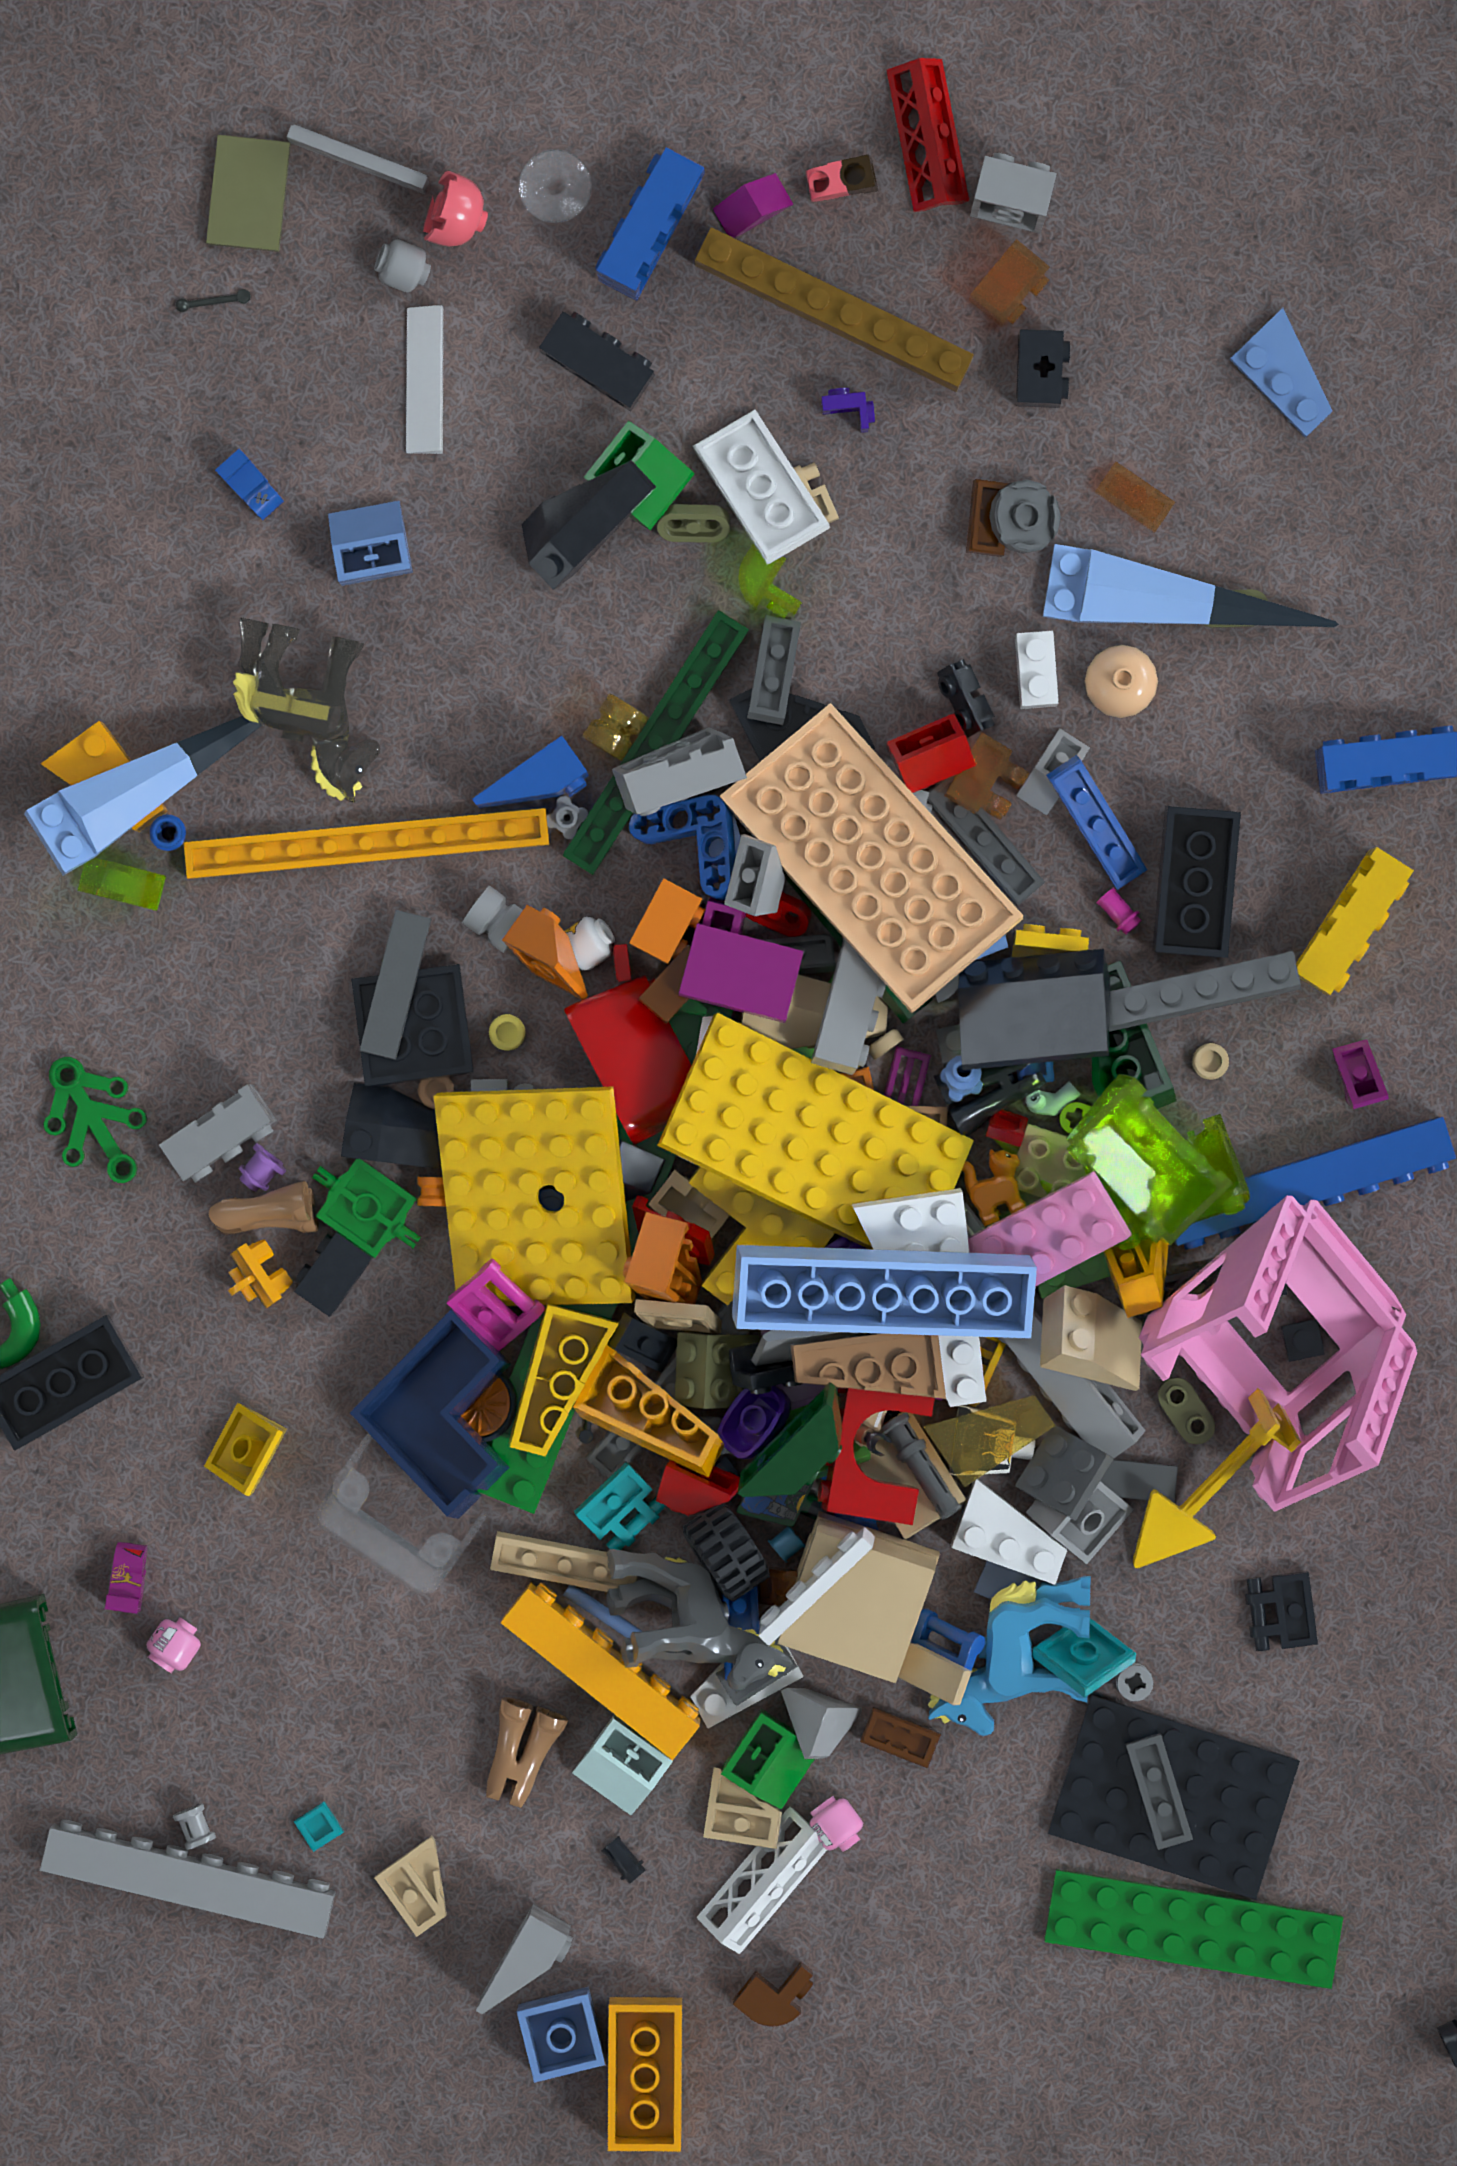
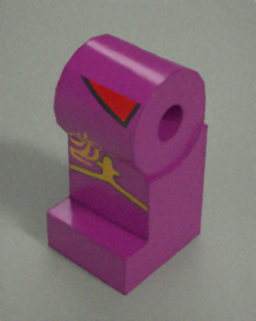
(127, 1578)

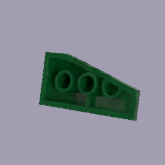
(1132, 1054)

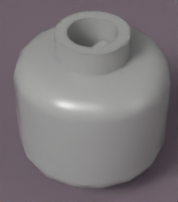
(402, 265)

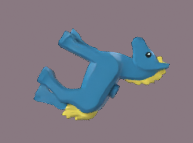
(1008, 1650)

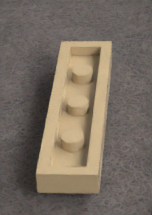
(554, 1562)

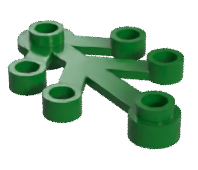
(90, 1114)

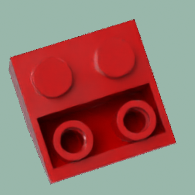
(931, 753)

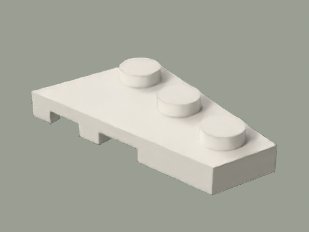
(716, 1704)

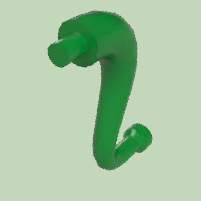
(24, 1324)

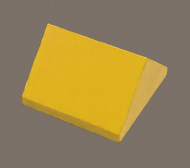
(245, 1449)

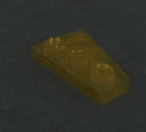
(988, 1436)

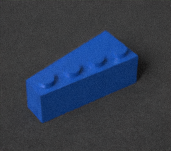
(649, 224)
(1387, 761)

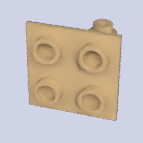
(1045, 1158)

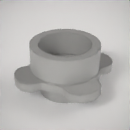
(564, 807)

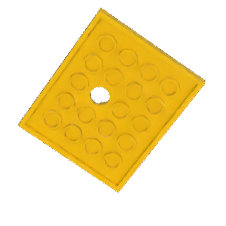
(493, 1164)

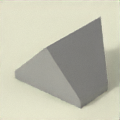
(818, 1720)

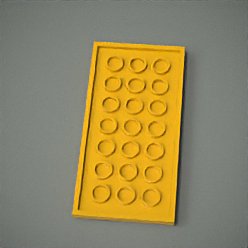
(804, 1131)

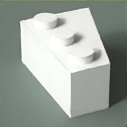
(1005, 1536)

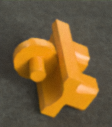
(266, 1287)

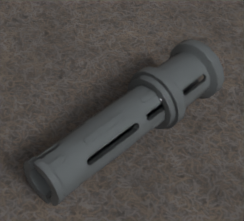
(913, 1452)

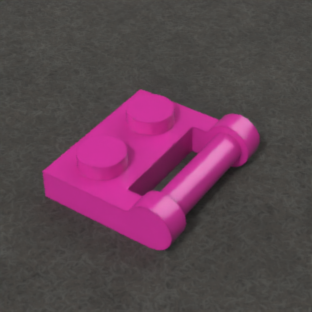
(487, 1312)

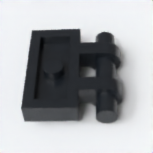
(1293, 1611)

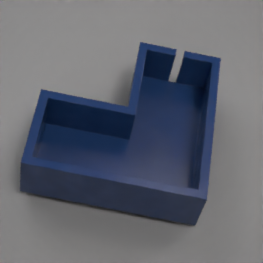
(420, 1408)

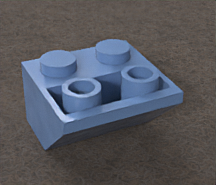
(369, 543)

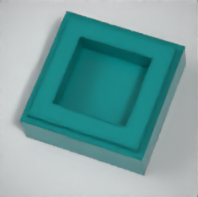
(319, 1826)

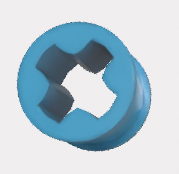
(786, 1543)

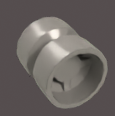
(492, 917)

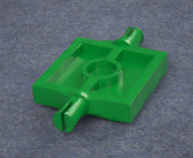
(366, 1207)

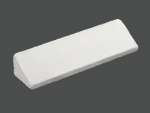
(424, 380)

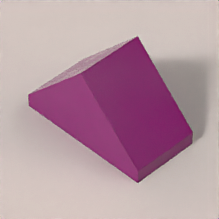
(752, 205)

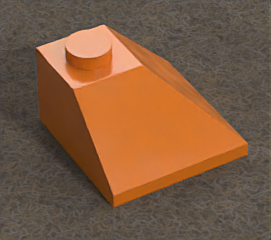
(546, 950)

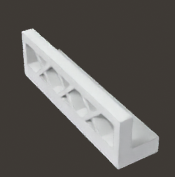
(768, 1886)

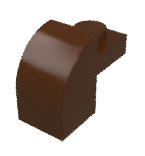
(771, 2005)

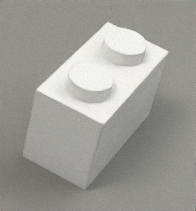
(1036, 669)

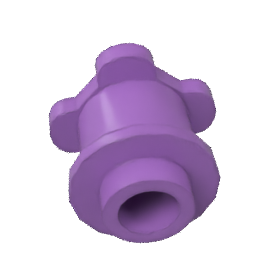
(260, 1169)

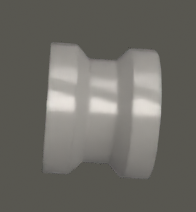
(1133, 1680)

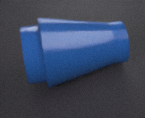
(158, 829)

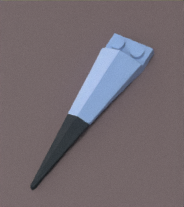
(1111, 589)
(99, 810)

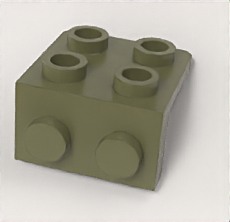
(705, 1369)

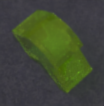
(757, 581)
(122, 883)

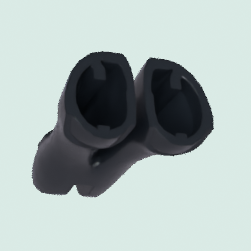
(973, 1114)

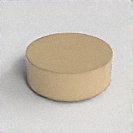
(885, 1044)
(1210, 1061)

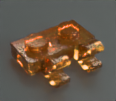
(973, 786)

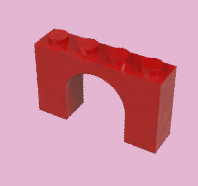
(846, 1486)

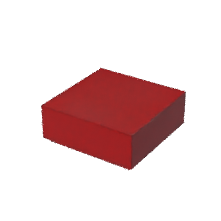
(622, 963)
(1007, 1127)

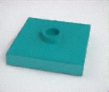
(1082, 1661)

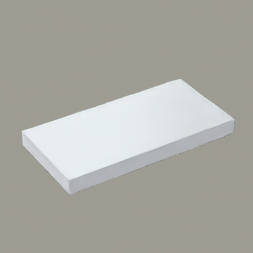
(761, 487)

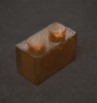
(1010, 283)

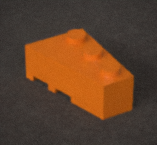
(662, 1264)

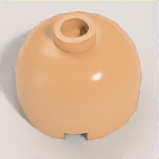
(1121, 681)

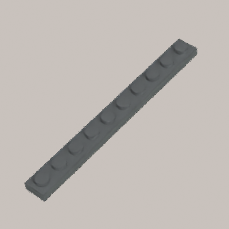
(1181, 995)

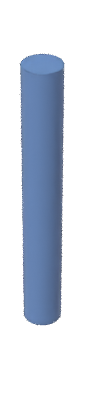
(600, 1611)

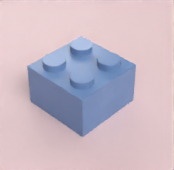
(561, 2034)

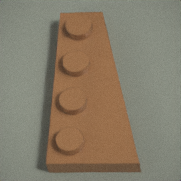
(873, 1363)

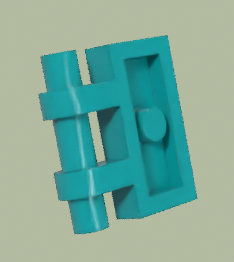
(613, 1501)

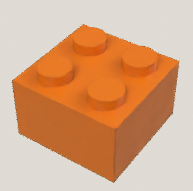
(667, 922)

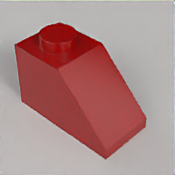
(691, 1492)

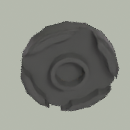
(1024, 516)

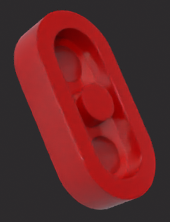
(783, 921)

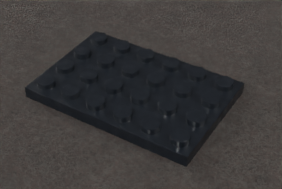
(1226, 1787)

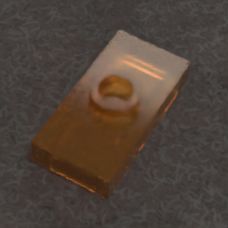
(1135, 497)

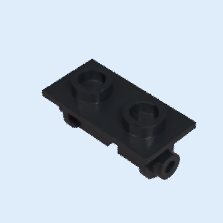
(956, 683)

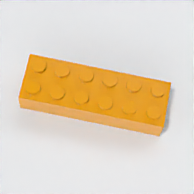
(600, 1670)

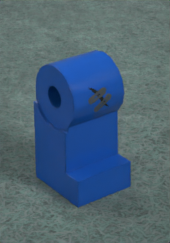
(249, 484)

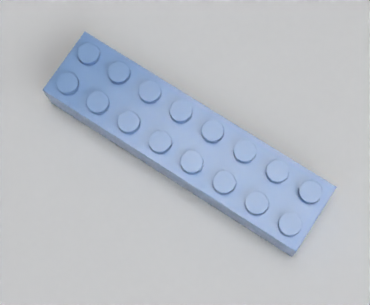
(883, 1291)

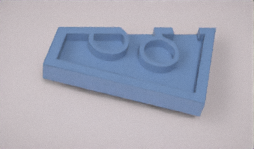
(1283, 374)

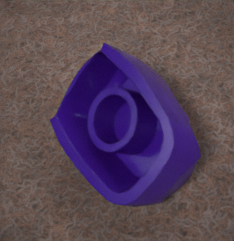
(754, 1421)

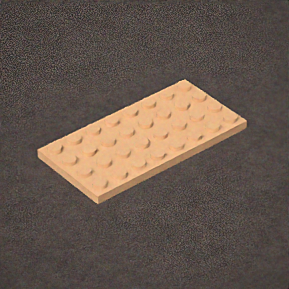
(872, 858)

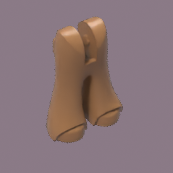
(280, 1208)
(543, 1733)

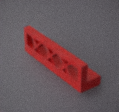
(934, 131)

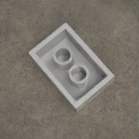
(1013, 193)

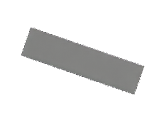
(358, 158)

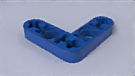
(706, 831)

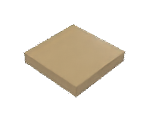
(678, 1316)

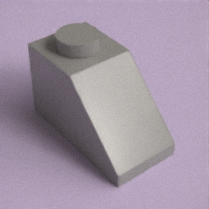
(1037, 788)
(755, 878)

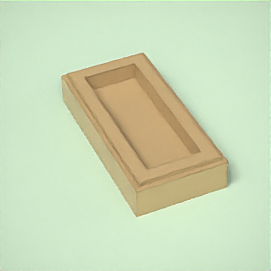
(934, 1674)

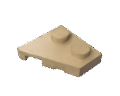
(740, 1816)
(416, 1886)

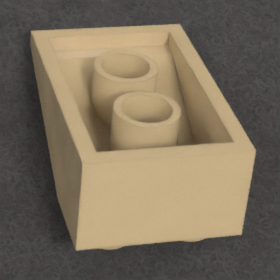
(1090, 1338)

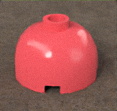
(455, 212)

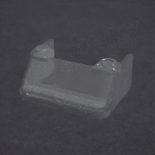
(415, 1569)

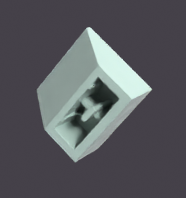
(622, 1765)

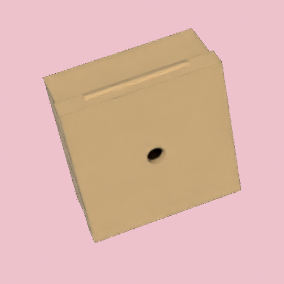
(871, 1609)

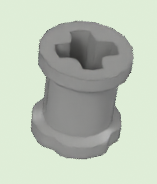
(194, 1826)

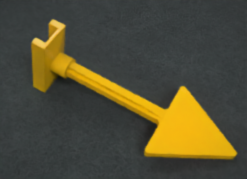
(1172, 1528)

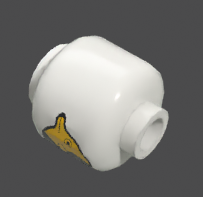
(590, 942)

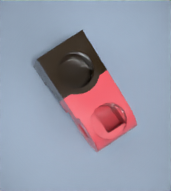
(842, 178)

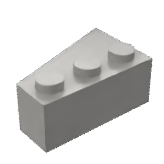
(679, 771)
(219, 1134)

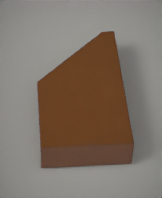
(775, 1588)

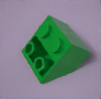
(655, 461)
(767, 1760)

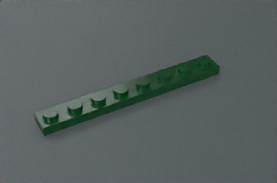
(663, 728)

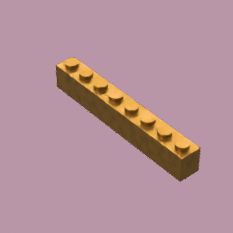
(833, 309)

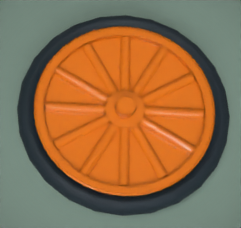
(493, 1409)

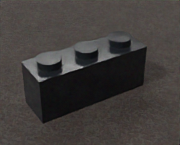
(597, 359)

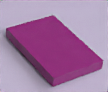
(741, 973)

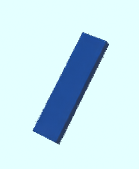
(1096, 822)

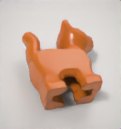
(993, 1191)

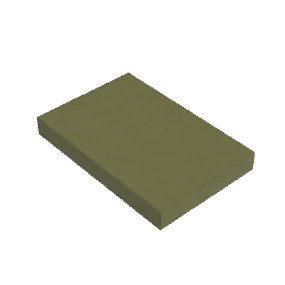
(248, 193)

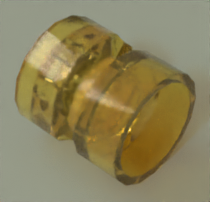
(615, 727)

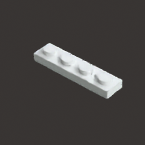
(825, 1575)

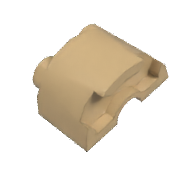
(688, 1203)

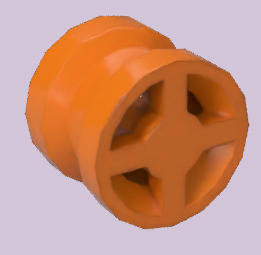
(431, 1191)

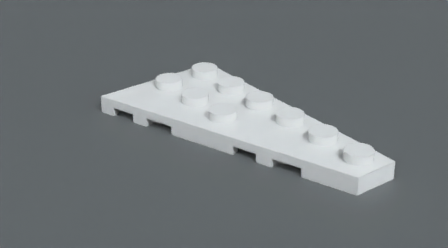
(935, 1225)

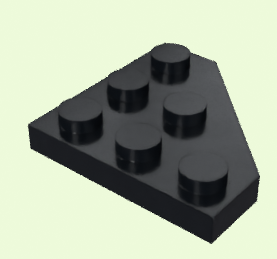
(768, 736)

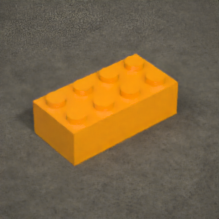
(645, 2074)

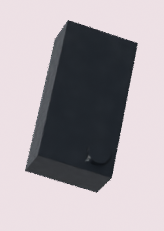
(1196, 881)
(65, 1381)

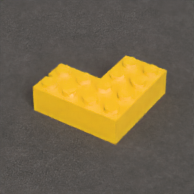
(764, 1226)

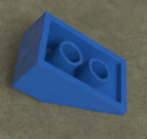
(542, 776)

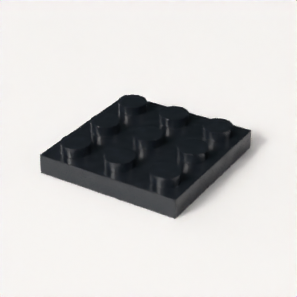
(434, 1033)

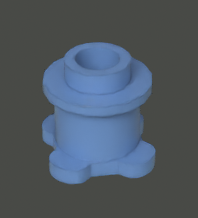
(959, 1085)

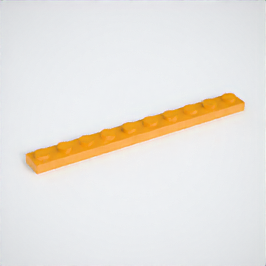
(366, 843)

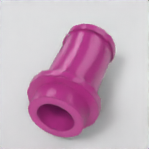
(1119, 911)

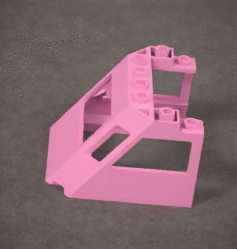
(1347, 1299)

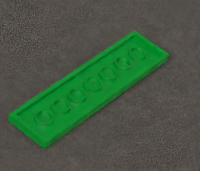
(1193, 1928)

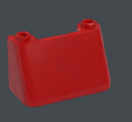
(632, 1055)

